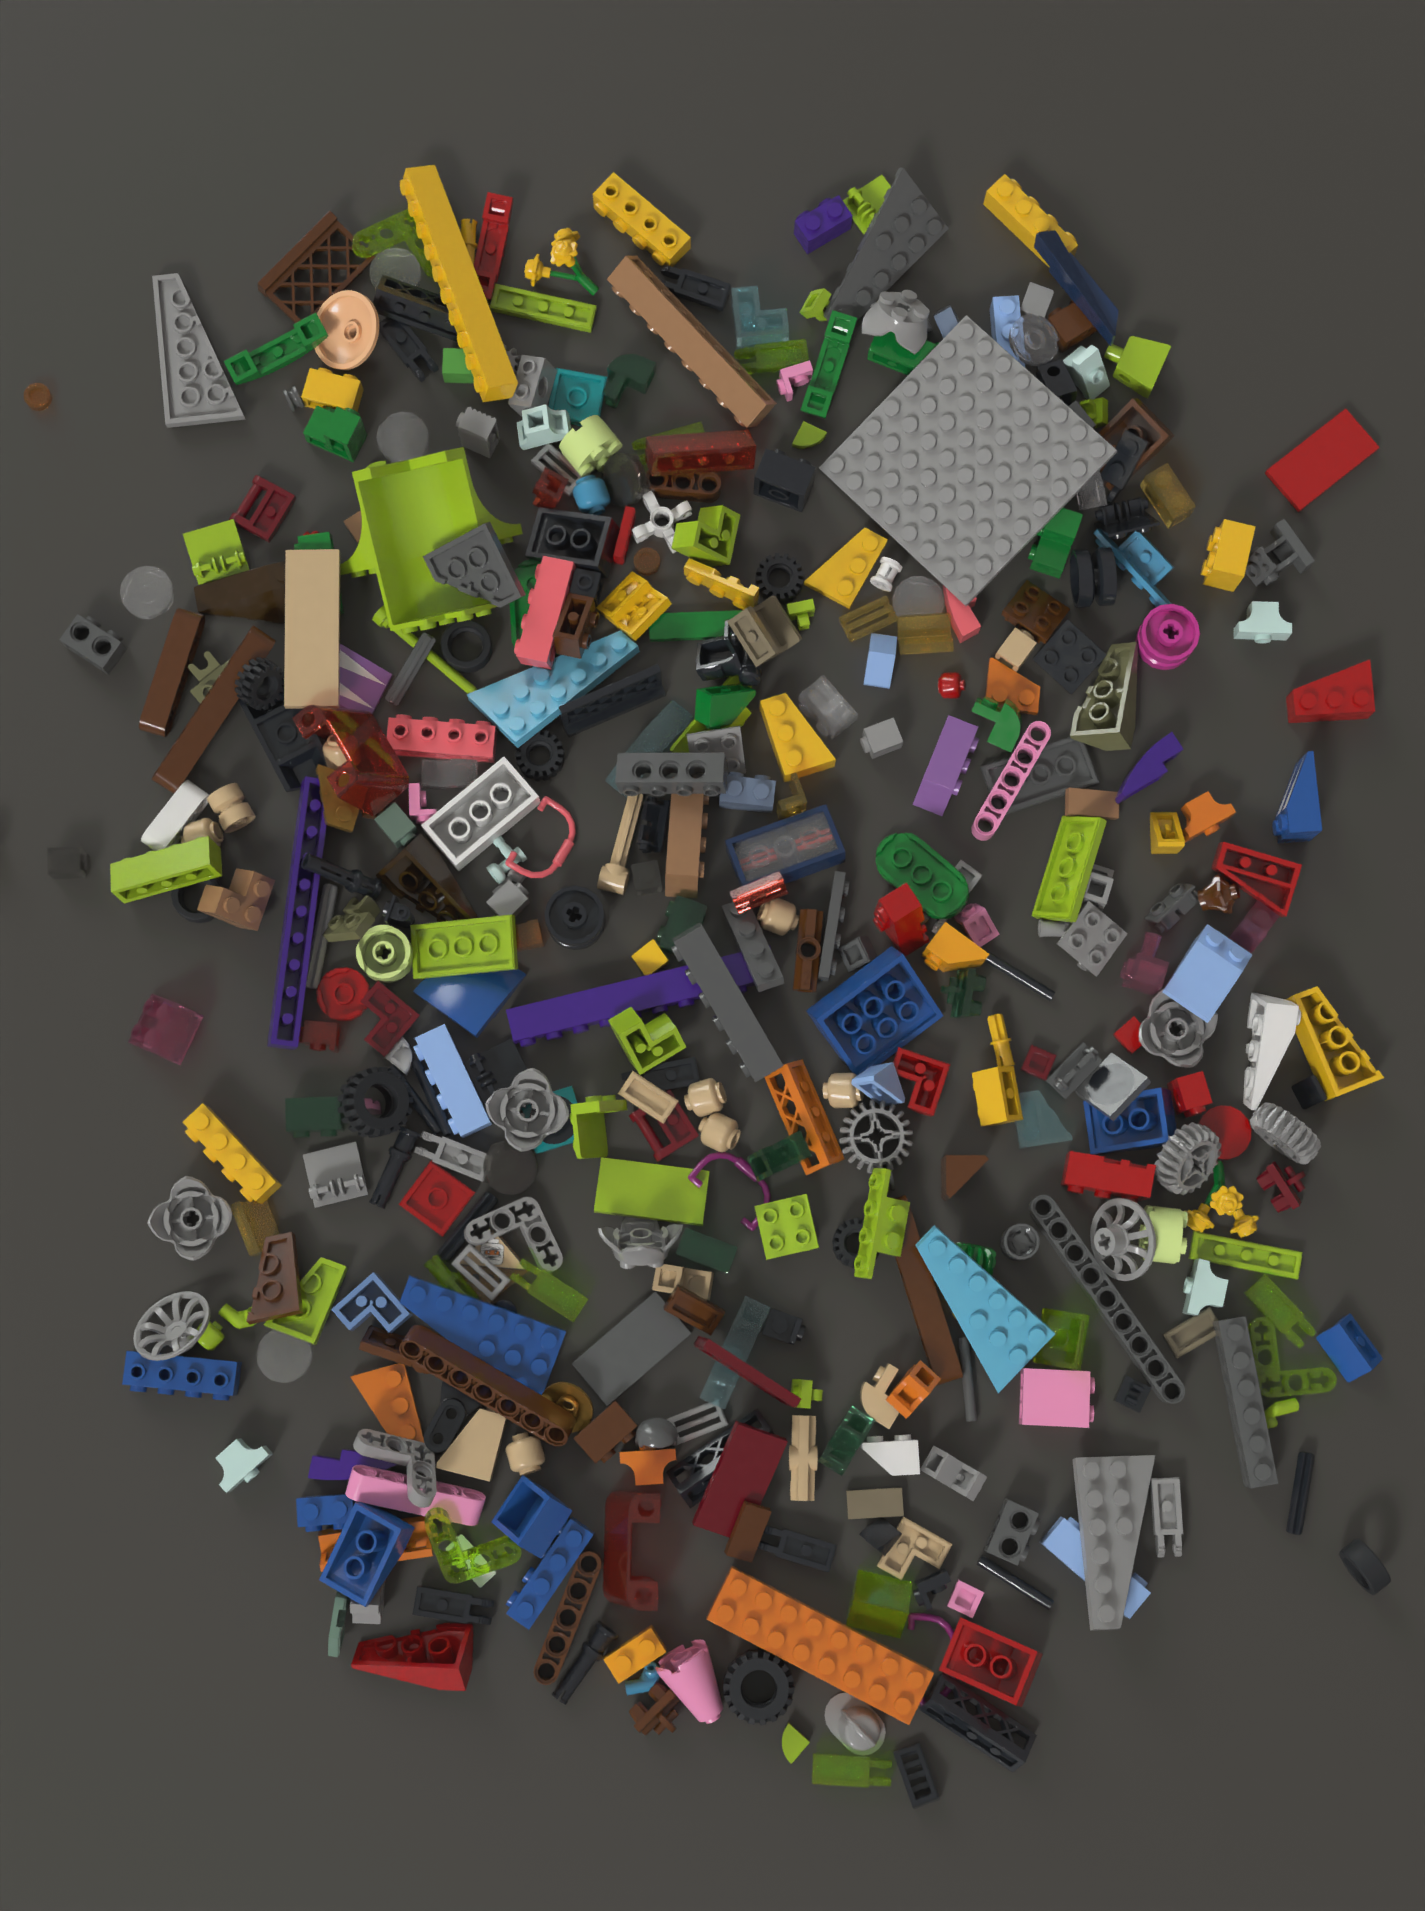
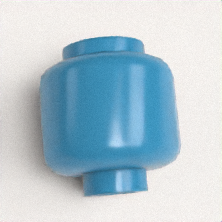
(591, 495)

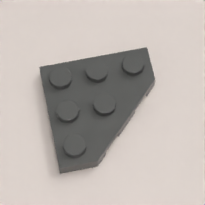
(476, 567)

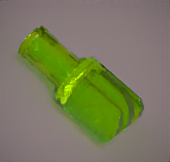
(447, 1278)

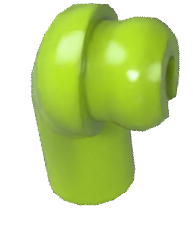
(236, 1318)
(1280, 1408)

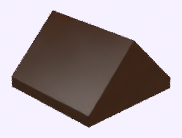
(957, 1171)

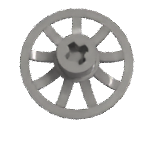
(1115, 1239)
(177, 1332)

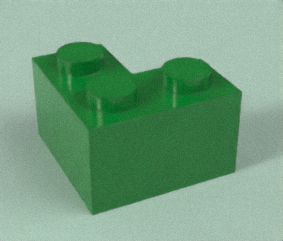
(336, 431)
(1055, 543)

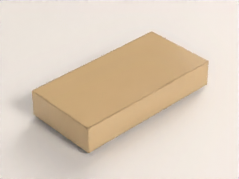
(648, 1097)

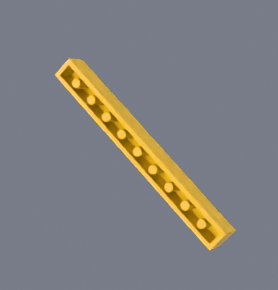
(458, 283)

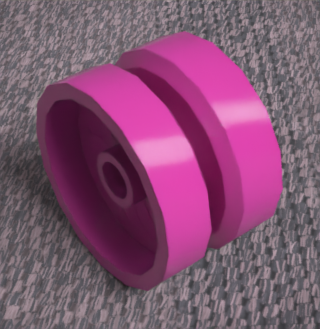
(1153, 635)

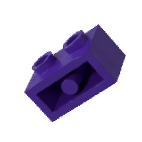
(822, 224)

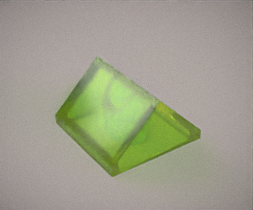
(1068, 1343)
(879, 1604)

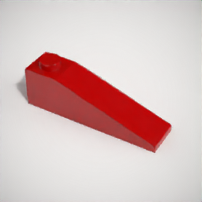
(428, 1658)

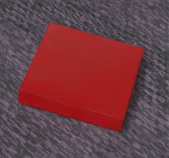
(437, 1198)

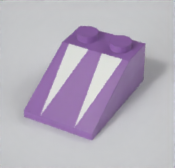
(361, 681)

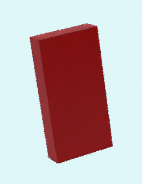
(624, 535)

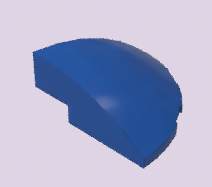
(471, 998)

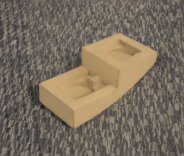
(694, 1280)

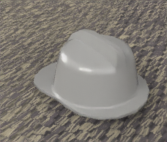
(855, 1724)

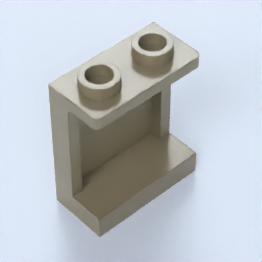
(764, 630)

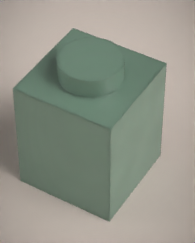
(396, 825)

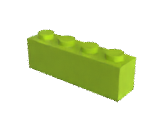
(166, 869)

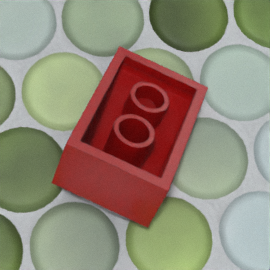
(991, 1662)

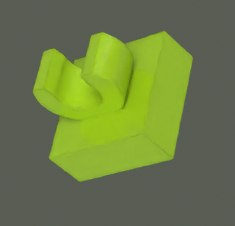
(815, 304)
(1097, 410)
(801, 612)
(804, 1390)

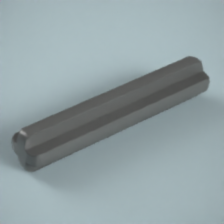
(410, 669)

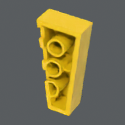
(1330, 1046)

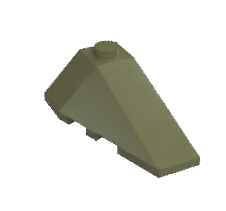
(1110, 706)

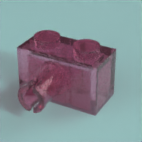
(1144, 970)

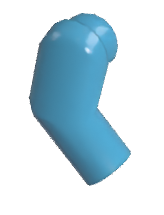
(646, 1681)

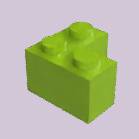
(709, 538)
(647, 1043)

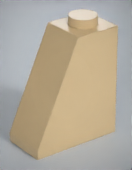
(476, 1447)

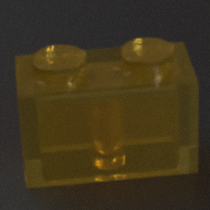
(1167, 495)

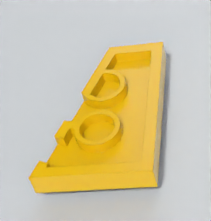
(730, 587)

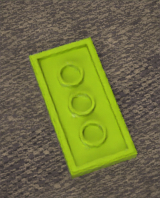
(1069, 868)
(464, 947)
(650, 1192)

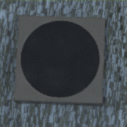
(1112, 1086)

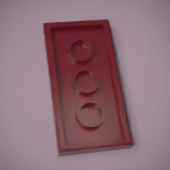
(746, 1371)
(738, 1477)

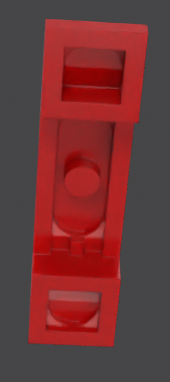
(492, 240)

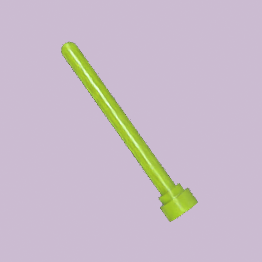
(381, 620)

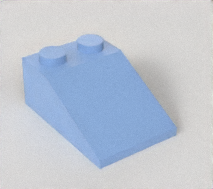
(1207, 973)

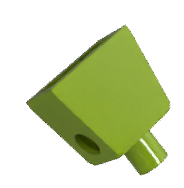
(1138, 363)

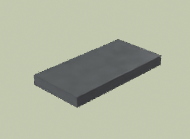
(1059, 767)
(630, 1349)

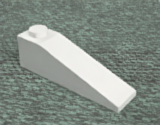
(1272, 1027)

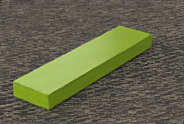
(543, 308)
(1245, 1255)

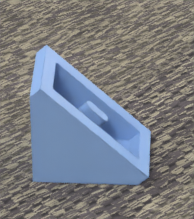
(880, 660)
(880, 1083)

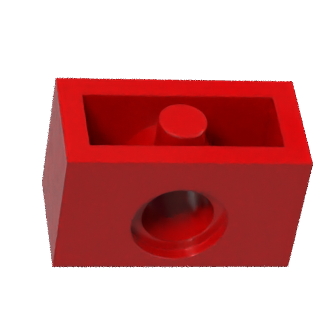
(1190, 1094)

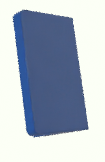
(1349, 1348)

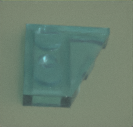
(1039, 1122)

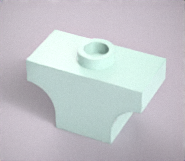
(1087, 371)
(542, 426)
(1263, 623)
(1203, 1288)
(241, 1463)

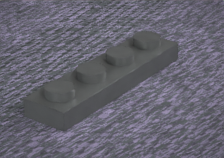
(831, 937)
(753, 947)

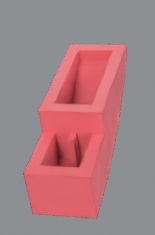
(962, 618)

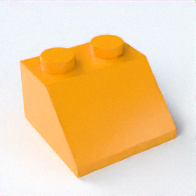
(952, 951)

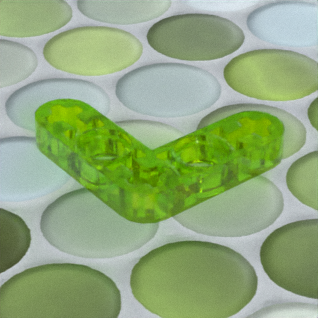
(401, 232)
(1273, 1371)
(458, 1557)

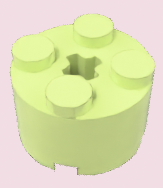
(590, 445)
(372, 946)
(1168, 1228)

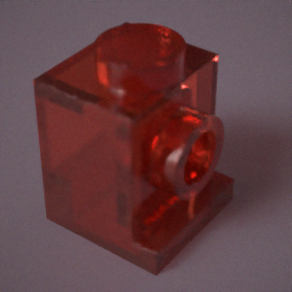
(549, 489)
(320, 1035)

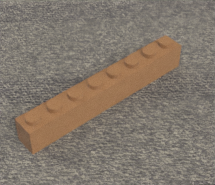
(691, 341)

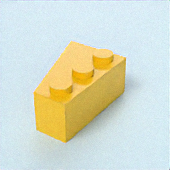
(793, 739)

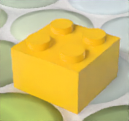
(1227, 555)

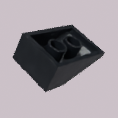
(574, 537)

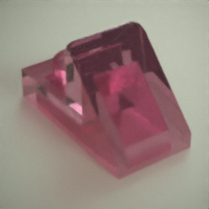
(1254, 927)

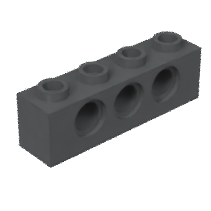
(660, 765)

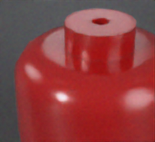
(951, 685)

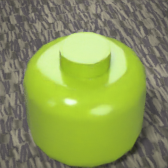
(212, 1336)

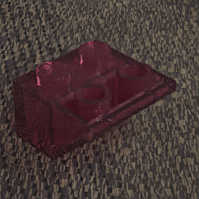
(165, 1029)

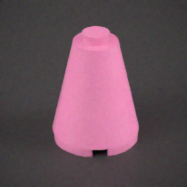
(693, 1680)

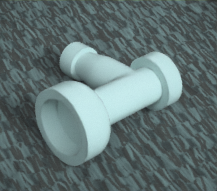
(498, 871)

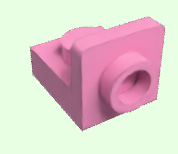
(793, 375)
(417, 800)
(977, 924)

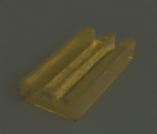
(864, 609)

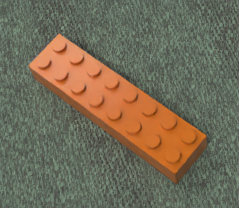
(820, 1645)

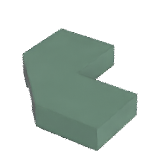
(337, 1627)

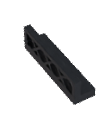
(414, 311)
(694, 1487)
(995, 1744)

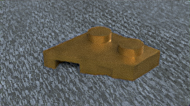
(336, 811)

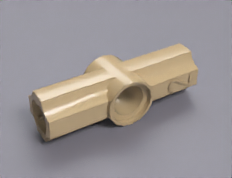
(803, 1458)

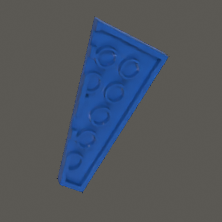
(496, 1335)

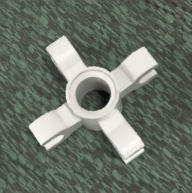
(645, 530)

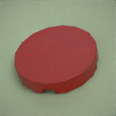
(341, 994)
(1230, 1127)

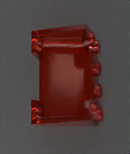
(371, 761)
(621, 1511)

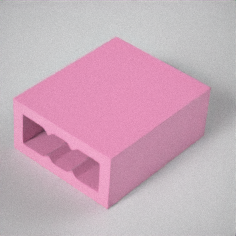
(1056, 1398)

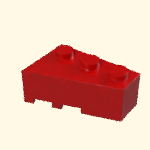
(1334, 697)
(1259, 875)
(900, 918)
(1107, 1176)

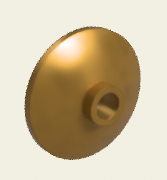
(581, 1404)

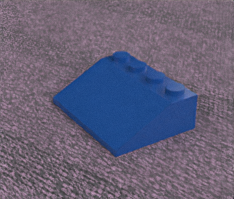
(875, 1012)

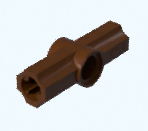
(808, 934)

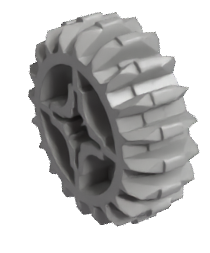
(873, 1114)
(1285, 1133)
(1187, 1158)

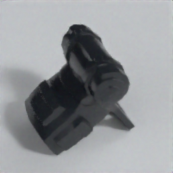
(726, 657)

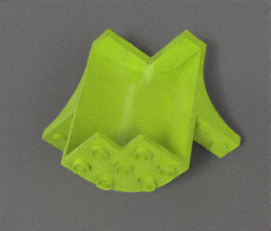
(406, 515)

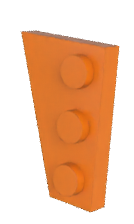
(391, 1400)

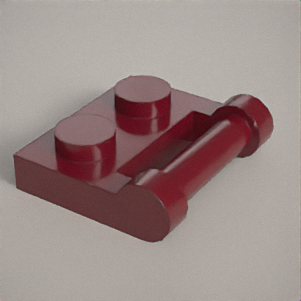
(270, 511)
(677, 1129)

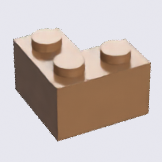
(241, 903)

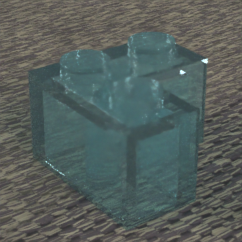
(756, 325)

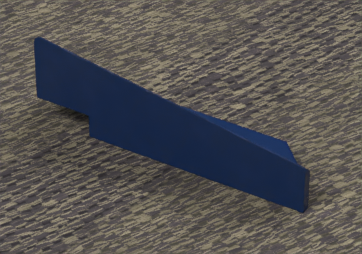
(1078, 284)

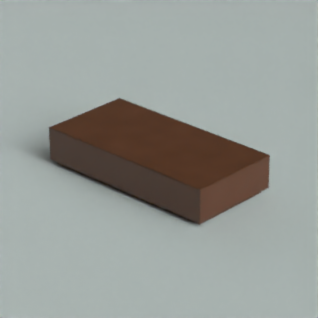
(694, 1309)
(747, 1531)

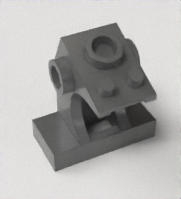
(1286, 549)

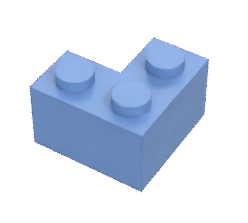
(370, 1298)

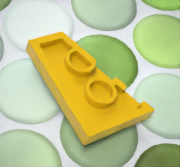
(848, 568)

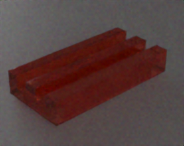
(759, 892)

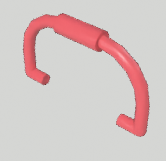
(562, 853)

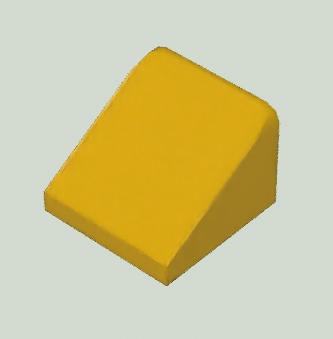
(650, 958)

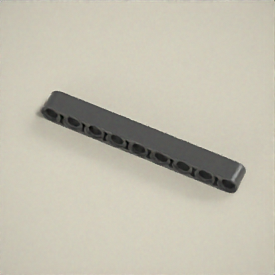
(1117, 1306)

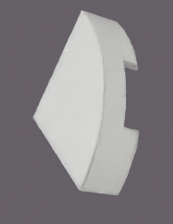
(401, 1056)

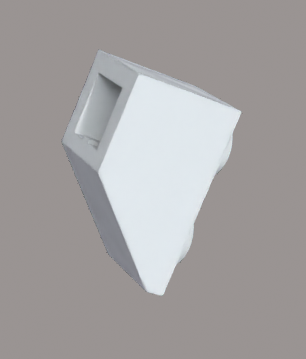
(895, 1456)

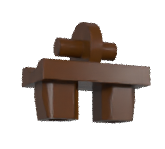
(660, 1713)

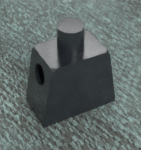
(1058, 380)

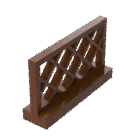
(295, 260)

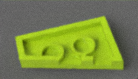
(318, 1295)

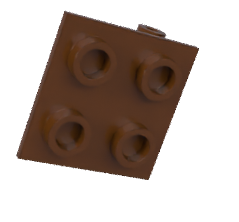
(1035, 612)

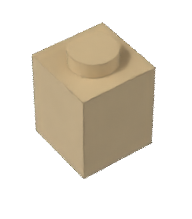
(1016, 649)

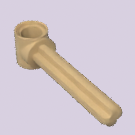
(614, 875)

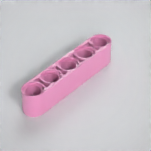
(1013, 768)
(390, 1491)

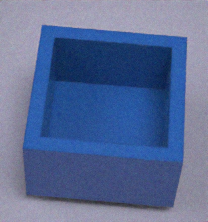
(531, 1516)

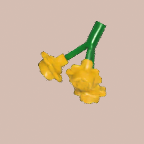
(562, 253)
(1223, 1201)

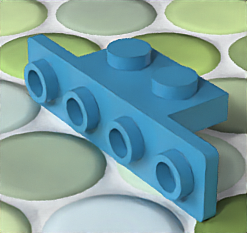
(1141, 560)

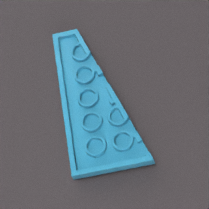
(532, 698)
(992, 1318)

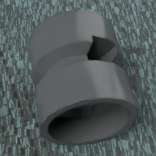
(1019, 1242)

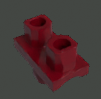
(1288, 1197)

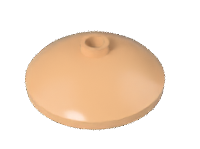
(342, 317)

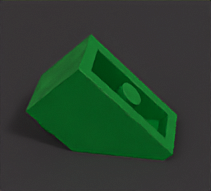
(721, 704)

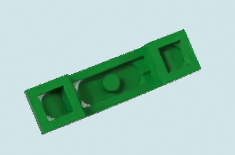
(277, 353)
(829, 364)

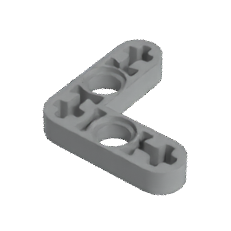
(526, 1225)
(376, 1446)

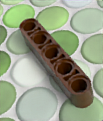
(172, 672)
(558, 1627)

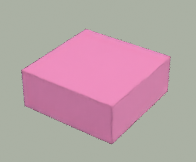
(965, 1598)

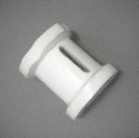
(885, 582)

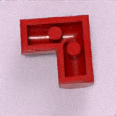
(928, 1078)

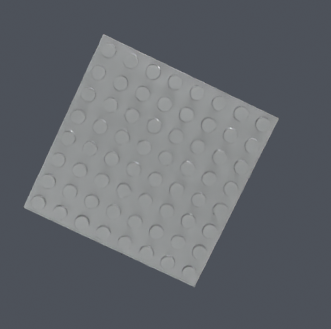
(967, 460)

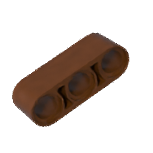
(694, 492)

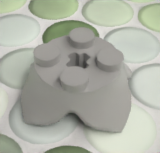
(901, 315)
(1180, 1050)
(506, 1105)
(170, 1223)
(640, 1242)

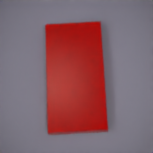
(1322, 460)

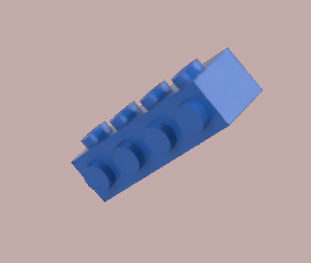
(184, 1374)
(546, 1578)

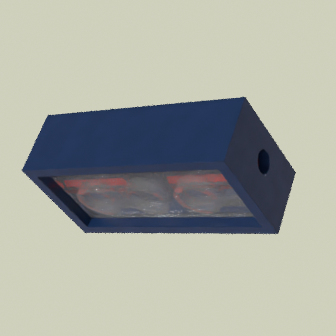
(792, 846)

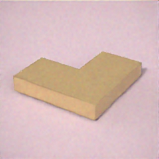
(913, 1542)

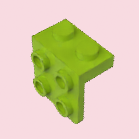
(590, 1127)

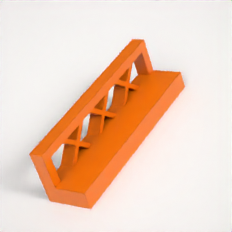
(808, 1114)
(419, 1538)

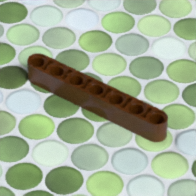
(210, 713)
(927, 1307)
(487, 1385)

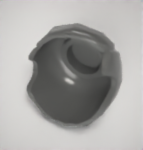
(656, 1433)

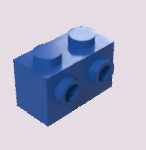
(323, 1510)

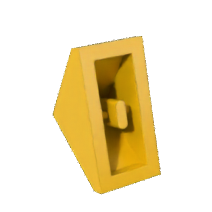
(1165, 833)

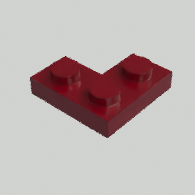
(394, 1015)

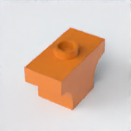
(1204, 816)
(913, 1389)
(648, 1463)

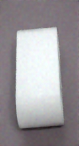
(180, 810)

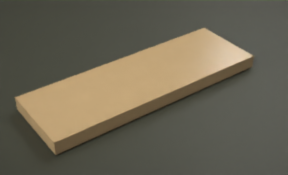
(312, 628)

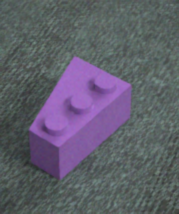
(946, 765)

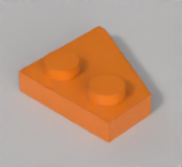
(1008, 684)

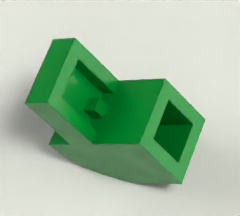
(1007, 720)

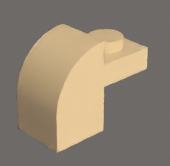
(874, 1397)

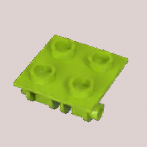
(866, 201)
(215, 552)
(786, 1226)

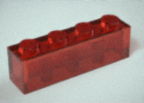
(700, 452)

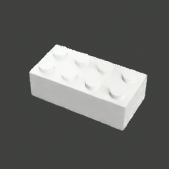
(481, 813)

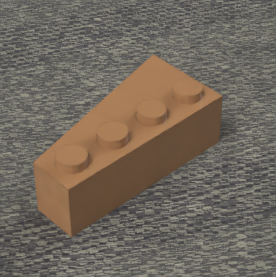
(685, 845)

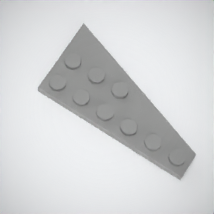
(190, 371)
(1110, 1516)

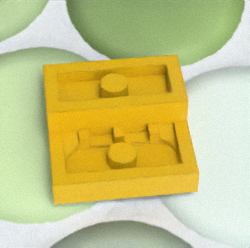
(634, 605)

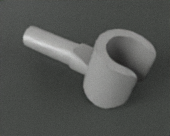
(512, 876)

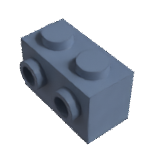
(748, 793)

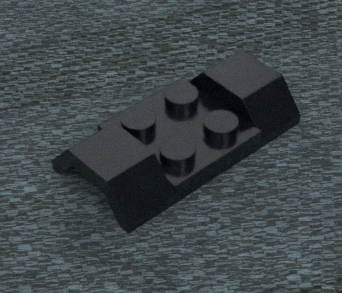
(284, 744)

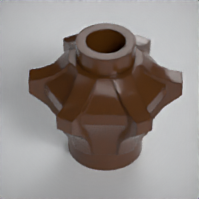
(1219, 895)

